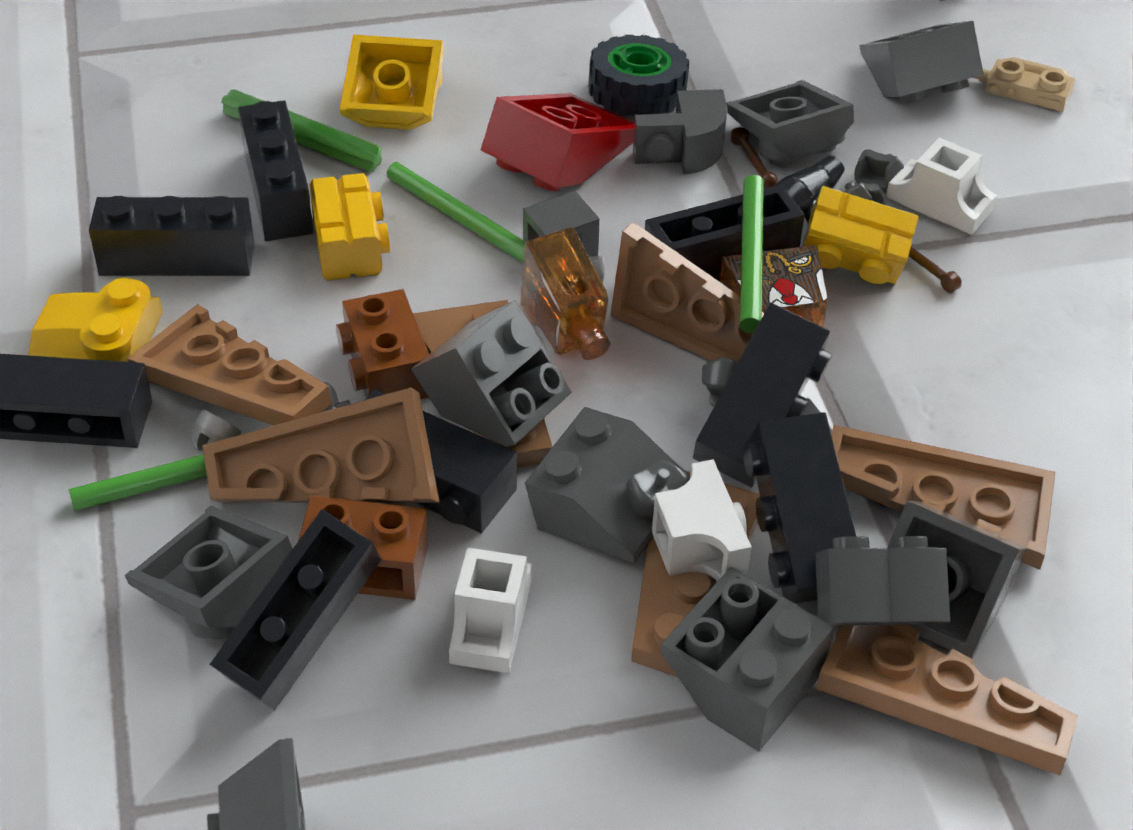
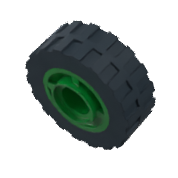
(637, 74)

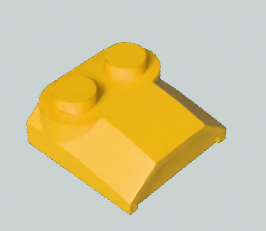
(392, 81)
(97, 324)

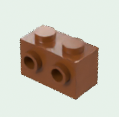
(382, 343)
(396, 533)

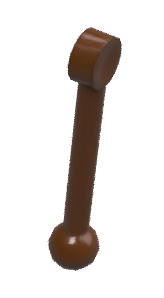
(740, 137)
(949, 281)

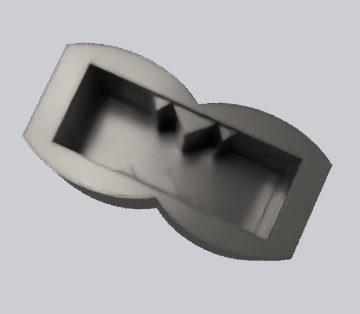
(882, 584)

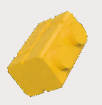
(347, 226)
(860, 235)

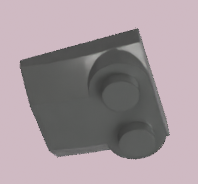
(794, 121)
(212, 571)

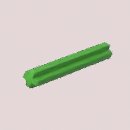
(316, 135)

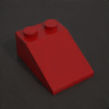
(554, 137)

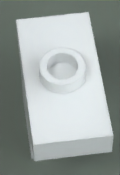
(945, 186)
(700, 526)
(489, 609)

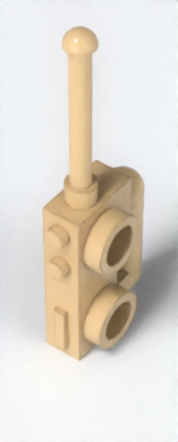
(1029, 83)

